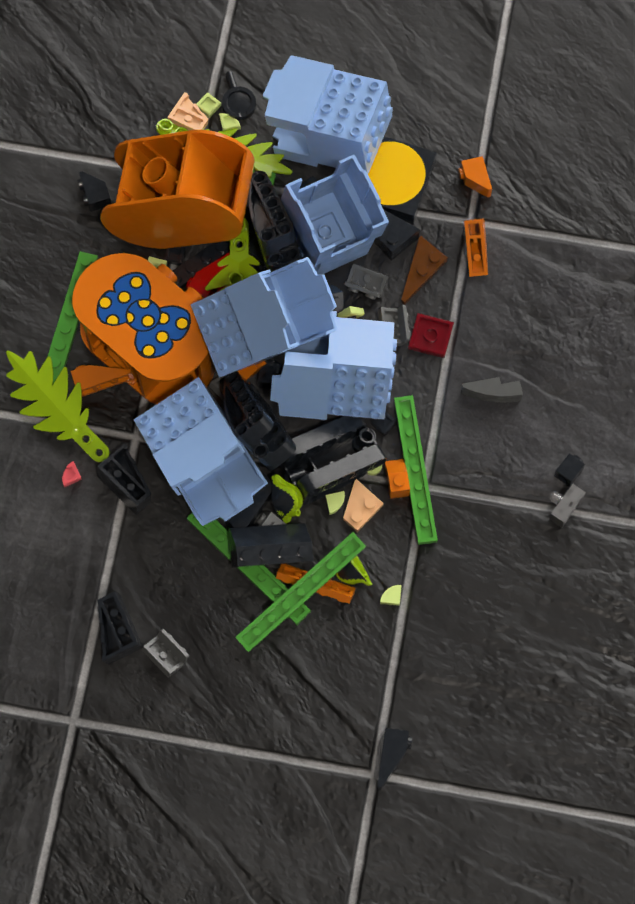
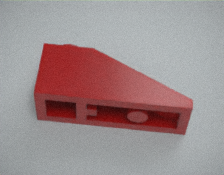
(204, 276)

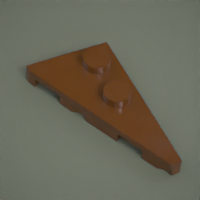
(425, 264)

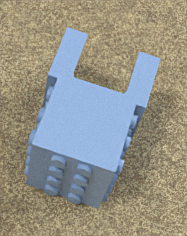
(326, 113)
(335, 216)
(265, 316)
(339, 372)
(201, 453)

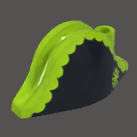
(286, 499)
(354, 573)

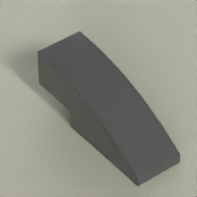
(493, 390)

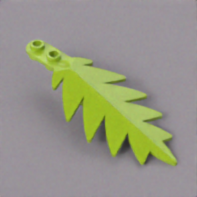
(267, 163)
(237, 262)
(53, 402)

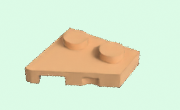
(188, 115)
(361, 506)

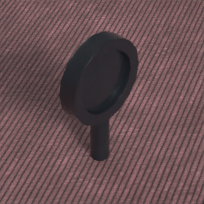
(238, 101)

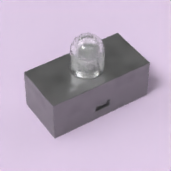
(565, 504)

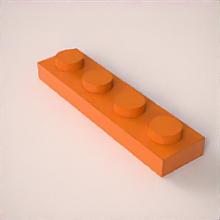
(332, 588)

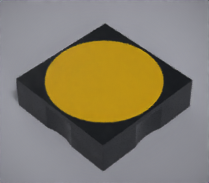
(400, 177)

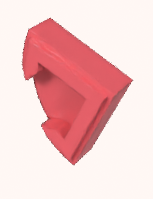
(71, 475)

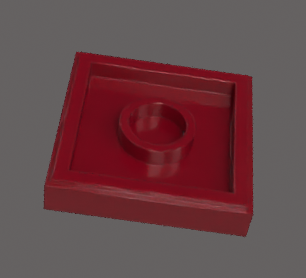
(431, 335)

